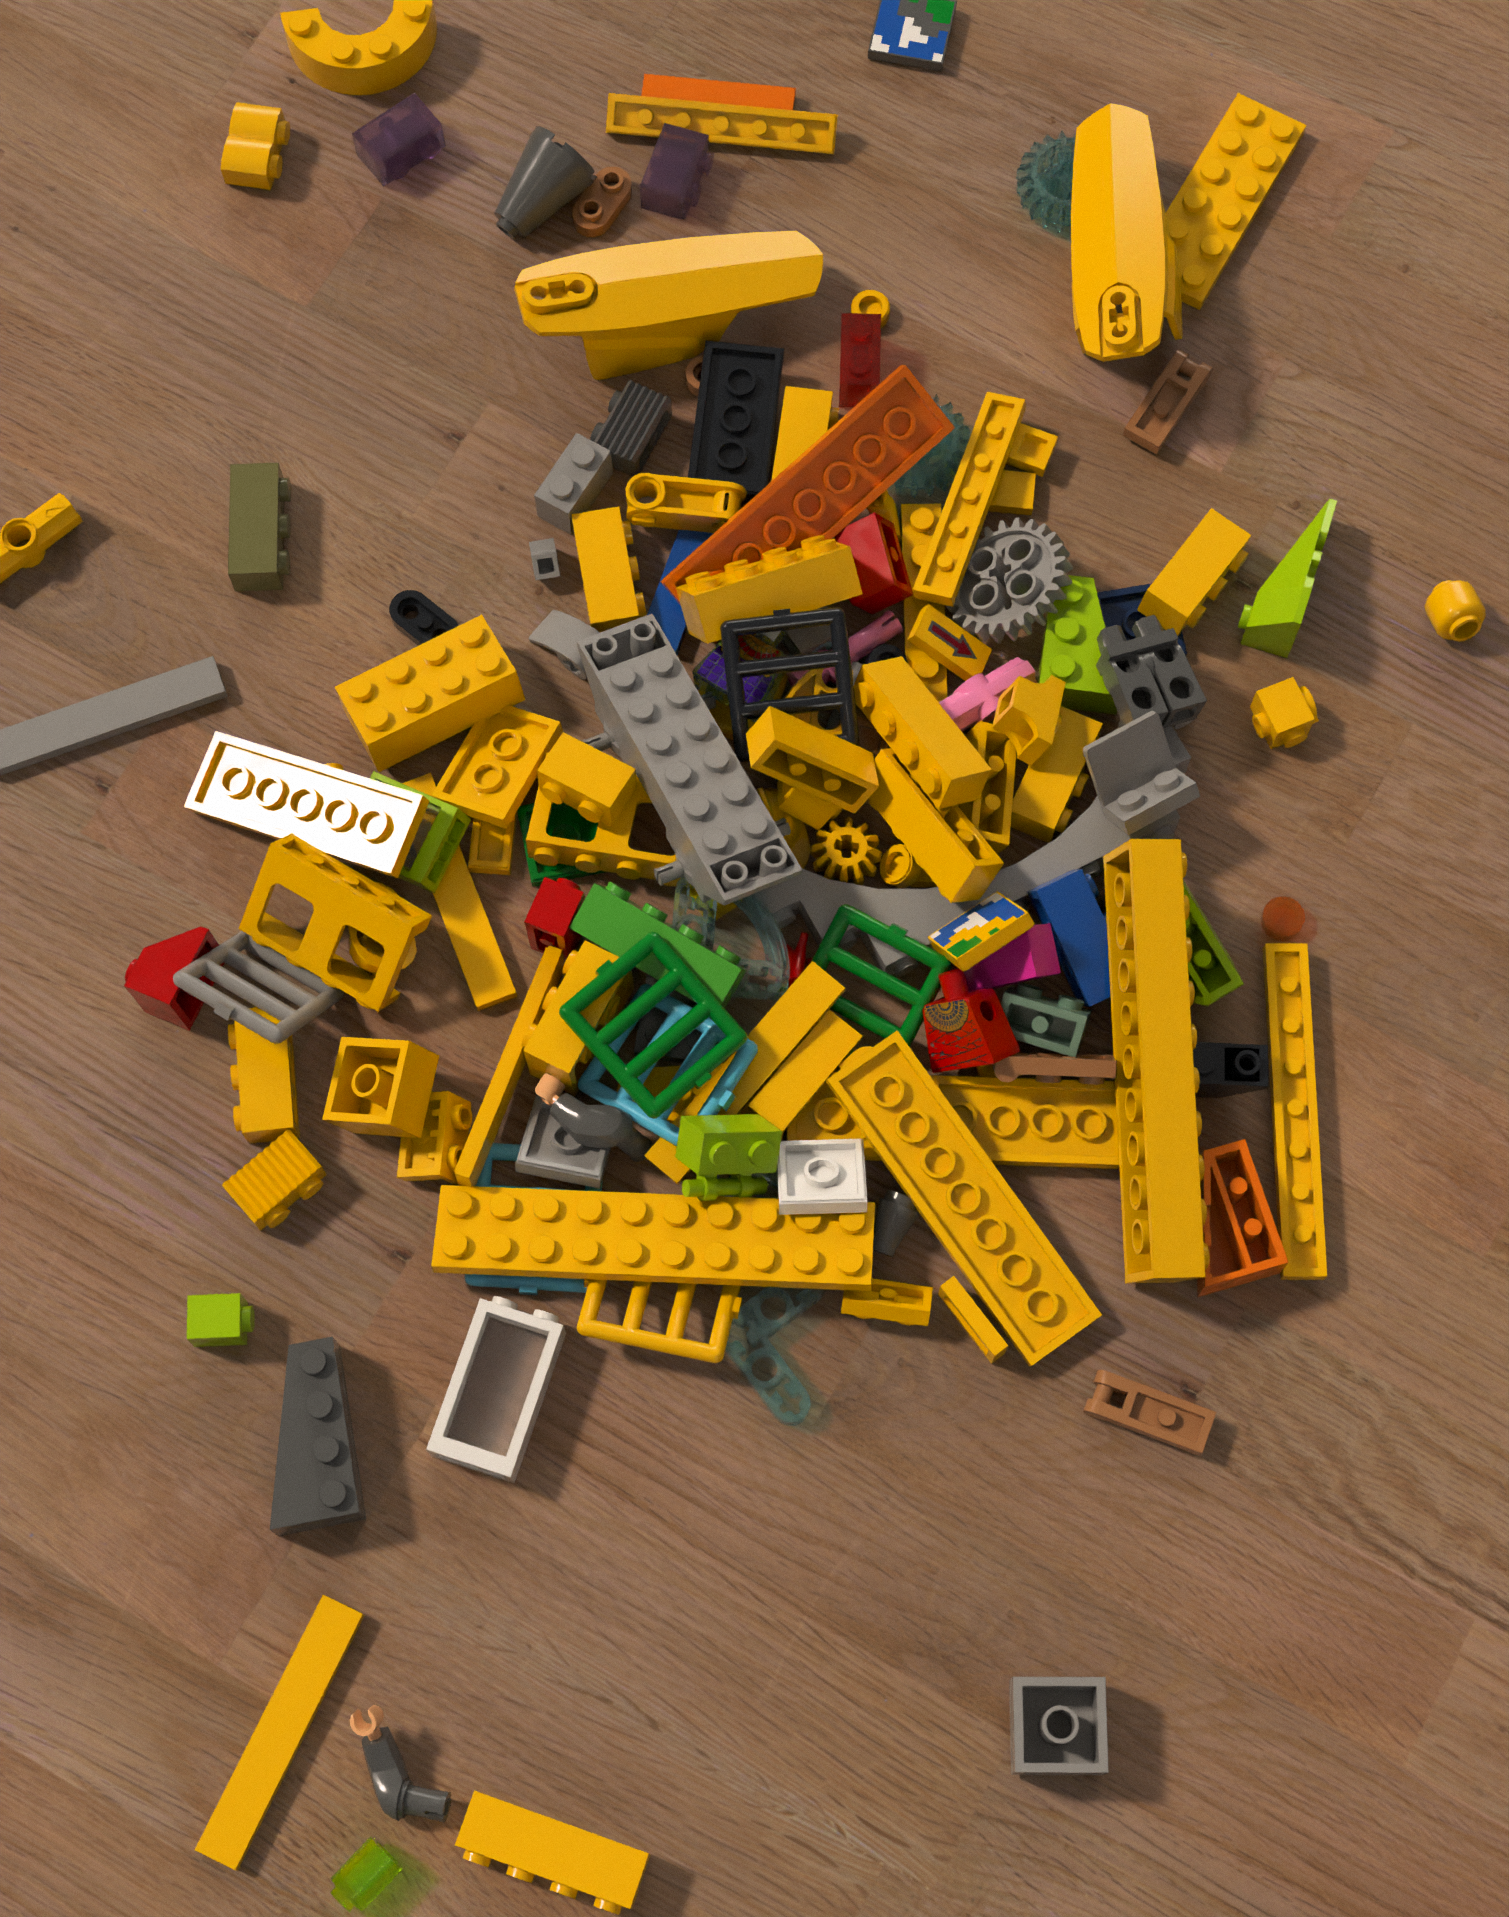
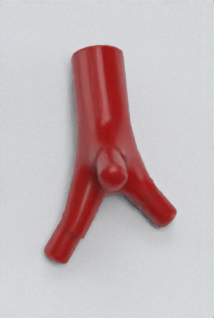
(797, 958)

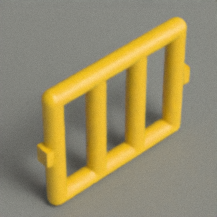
(673, 1341)

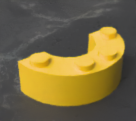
(365, 61)

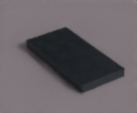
(736, 414)

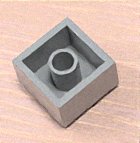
(1058, 1726)

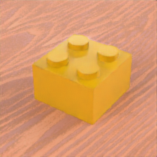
(381, 1087)

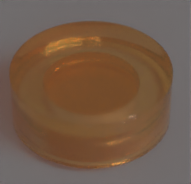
(1282, 918)

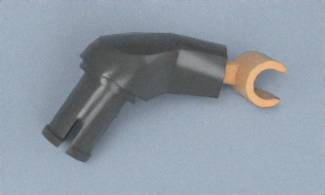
(592, 1124)
(390, 1776)

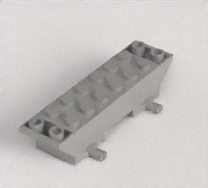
(689, 771)

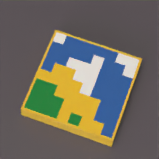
(981, 931)

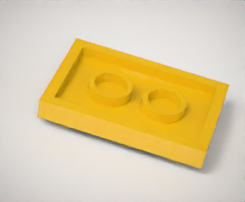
(498, 764)

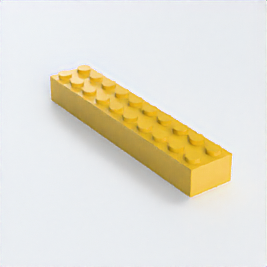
(1155, 1062)

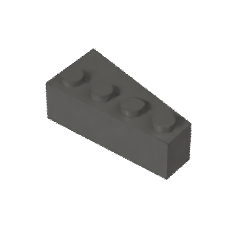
(316, 1454)

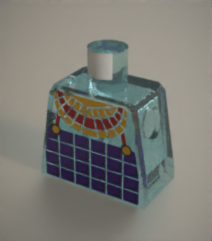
(711, 676)

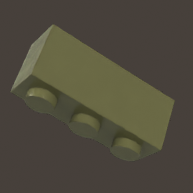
(258, 527)

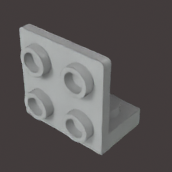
(1137, 774)

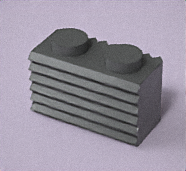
(633, 426)

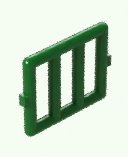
(897, 938)
(628, 1074)

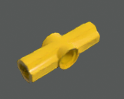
(42, 528)

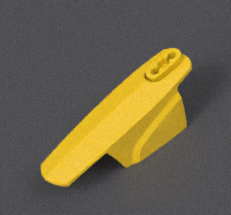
(1120, 239)
(663, 297)

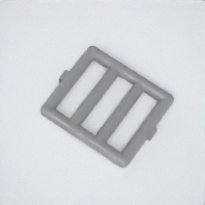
(227, 1008)

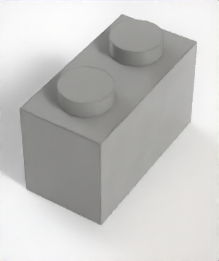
(573, 482)

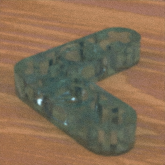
(760, 1331)

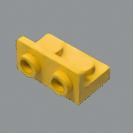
(441, 1142)

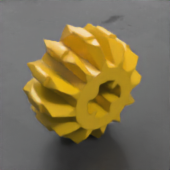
(862, 852)

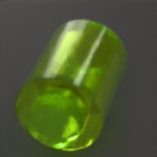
(364, 1875)

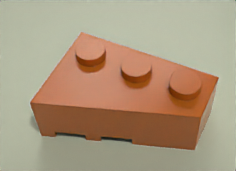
(1238, 1222)

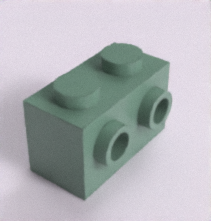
(1044, 1020)

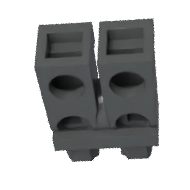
(1149, 673)

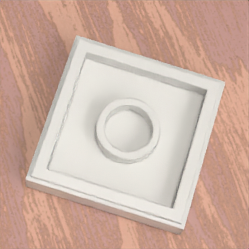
(822, 1177)

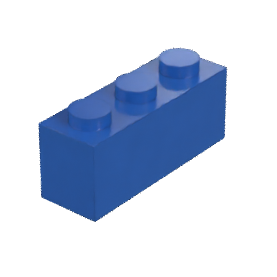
(1077, 931)

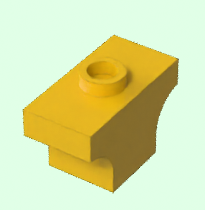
(1030, 715)

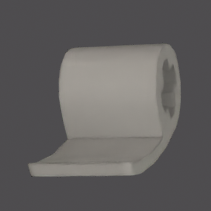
(560, 634)

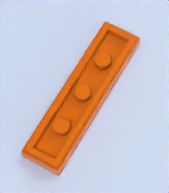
(719, 91)

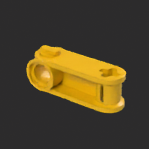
(682, 502)

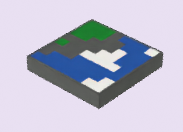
(912, 32)

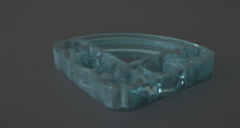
(767, 927)

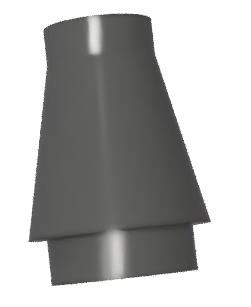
(892, 1222)

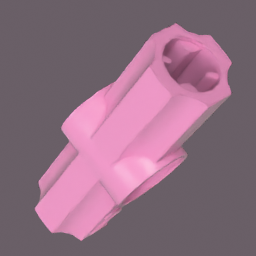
(979, 695)

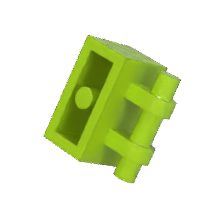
(727, 1146)

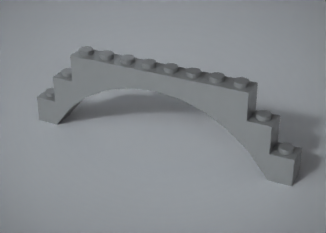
(927, 910)

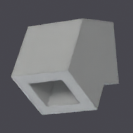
(544, 559)

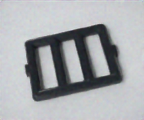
(838, 657)

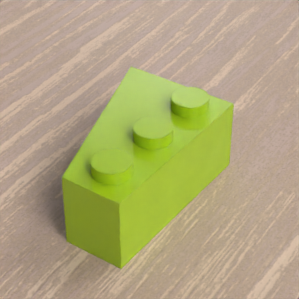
(1072, 648)

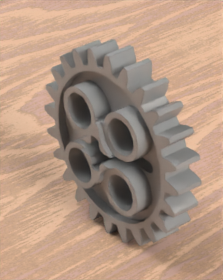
(1012, 566)

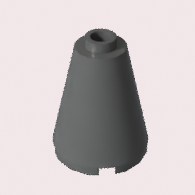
(541, 184)

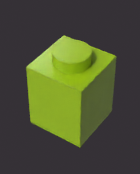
(219, 1319)

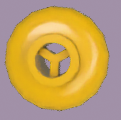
(1455, 610)

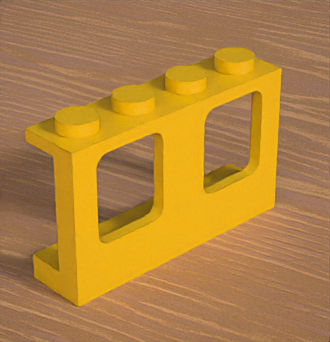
(606, 852)
(338, 899)

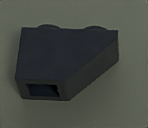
(1230, 1068)

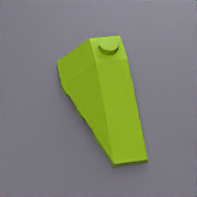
(1283, 598)

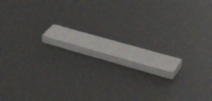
(110, 714)

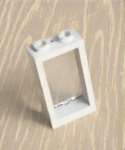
(497, 1388)

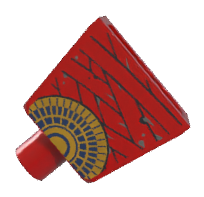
(966, 1026)

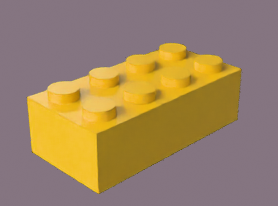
(793, 580)
(430, 693)

